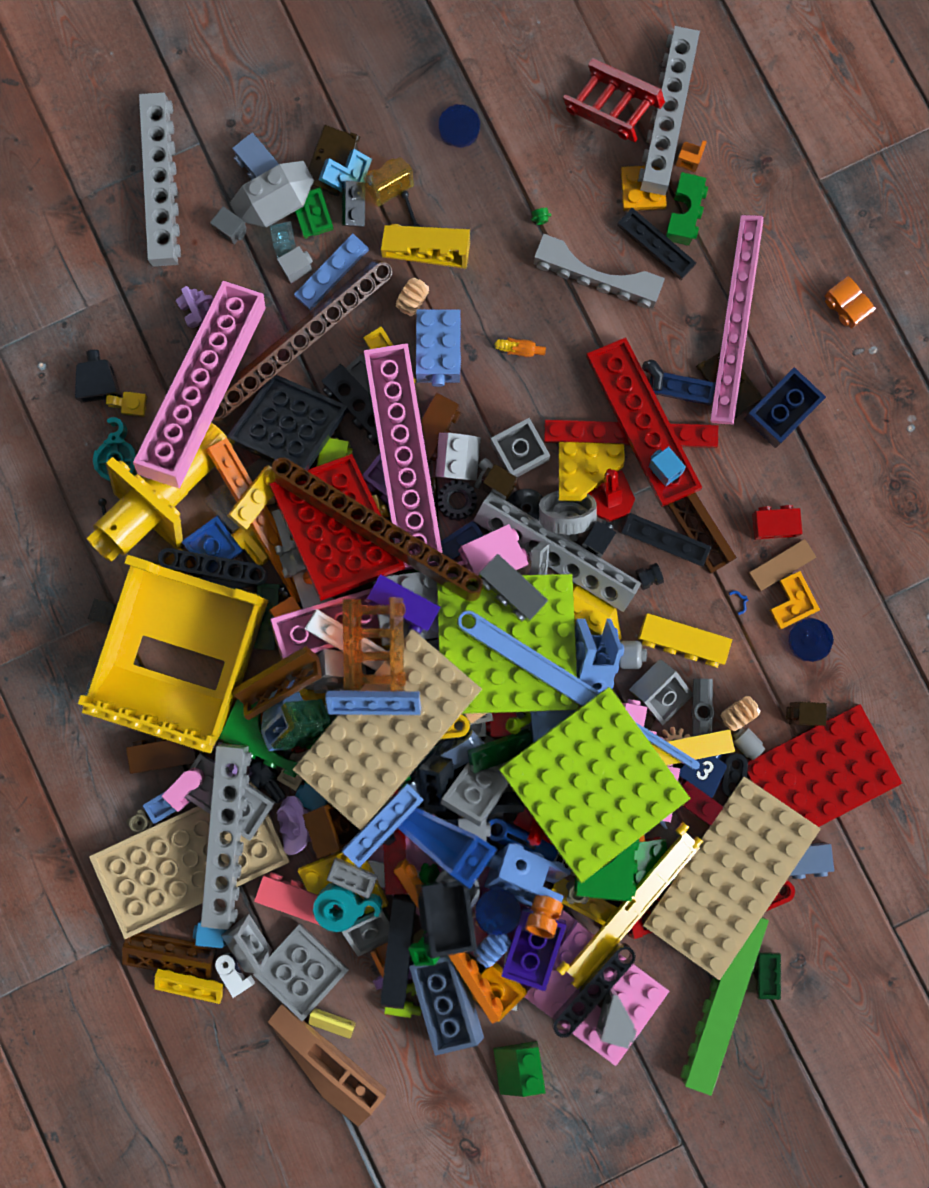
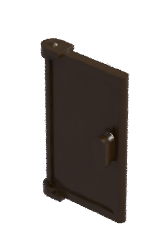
(337, 147)
(747, 392)

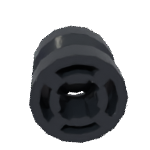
(649, 576)

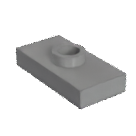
(352, 877)

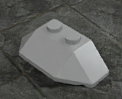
(273, 194)

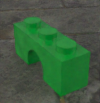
(690, 191)

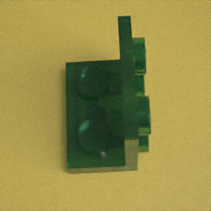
(305, 721)

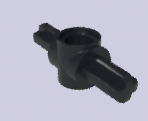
(265, 777)

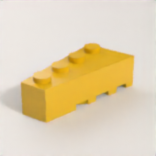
(427, 245)

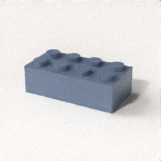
(446, 1006)

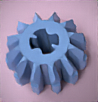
(492, 949)

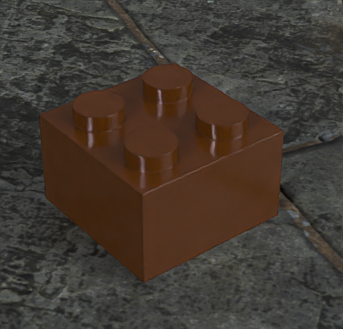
(328, 830)

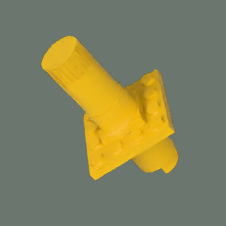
(147, 504)

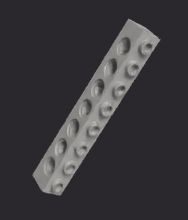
(683, 41)
(150, 107)
(564, 555)
(212, 914)

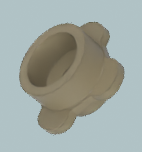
(140, 816)
(570, 898)

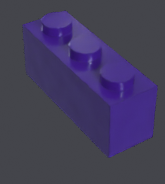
(419, 611)

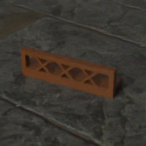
(709, 527)
(278, 678)
(168, 951)

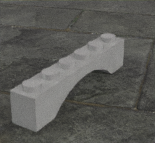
(638, 287)

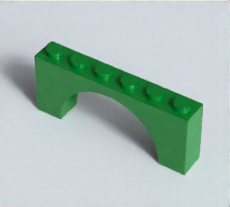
(248, 733)
(612, 880)

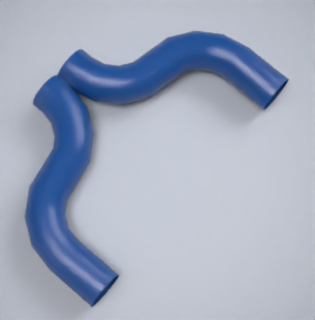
(742, 597)

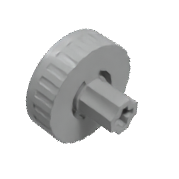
(563, 516)

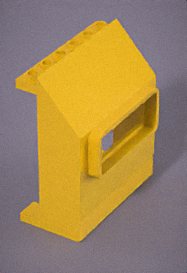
(187, 615)

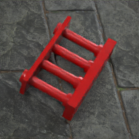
(616, 80)

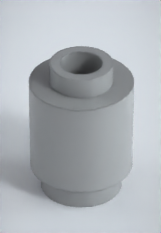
(748, 743)

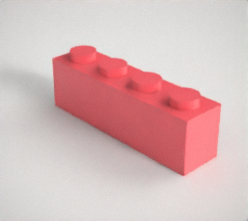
(287, 897)

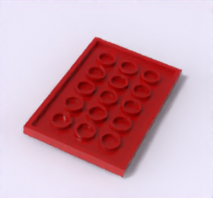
(331, 551)
(827, 768)

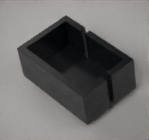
(446, 918)

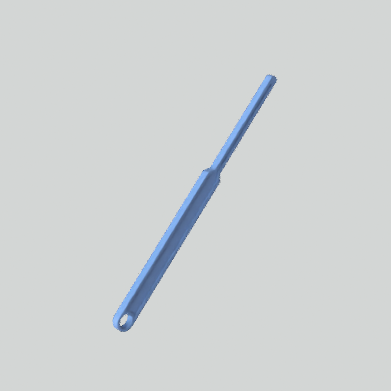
(552, 674)

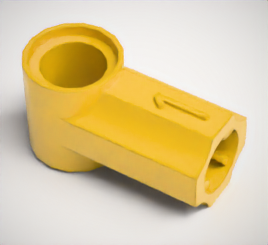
(248, 540)

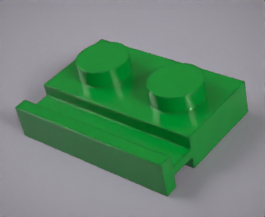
(314, 215)

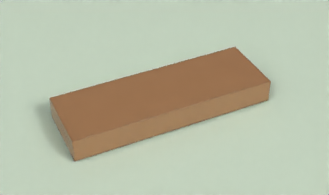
(782, 565)

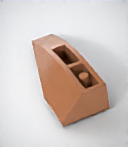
(330, 1070)

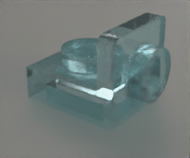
(282, 238)

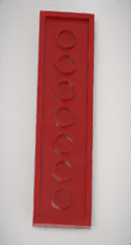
(641, 416)

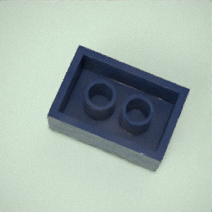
(784, 407)

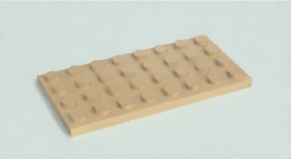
(370, 756)
(165, 868)
(731, 878)

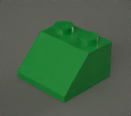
(519, 1069)

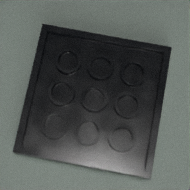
(287, 423)

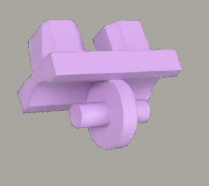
(198, 304)

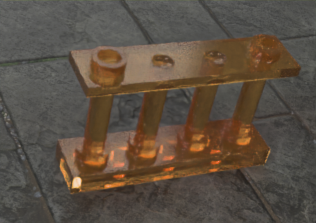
(354, 633)

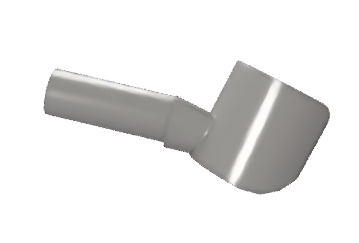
(484, 464)

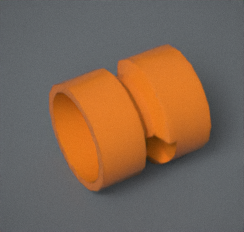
(543, 918)

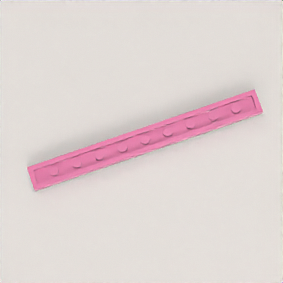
(737, 320)

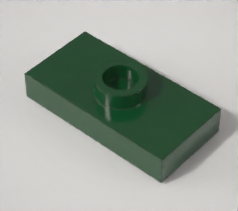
(769, 975)

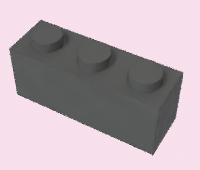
(512, 589)

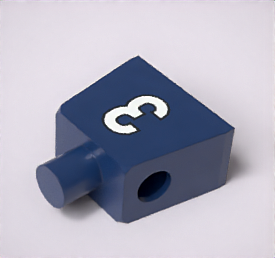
(706, 776)

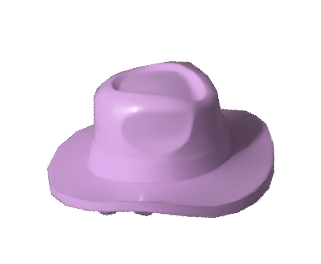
(292, 825)

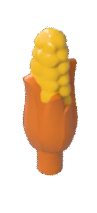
(519, 347)

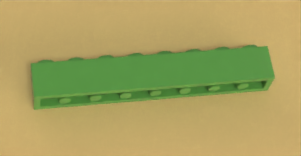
(720, 1016)

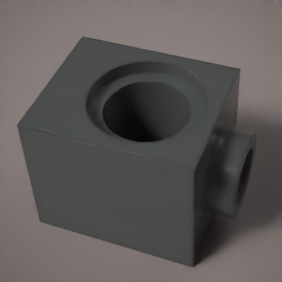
(229, 225)

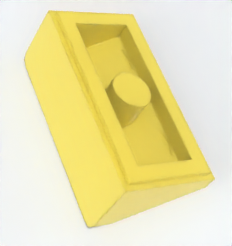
(331, 1023)

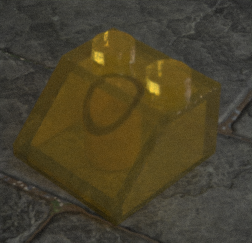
(389, 180)

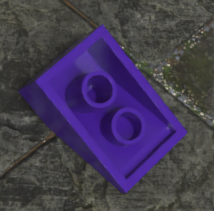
(531, 956)

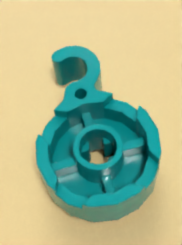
(114, 447)
(351, 907)

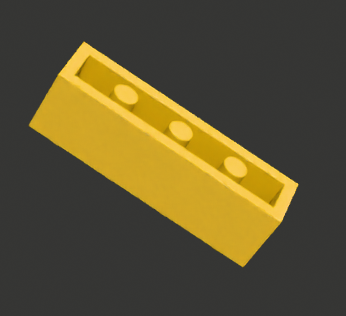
(685, 640)

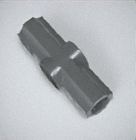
(702, 697)

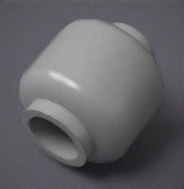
(633, 655)

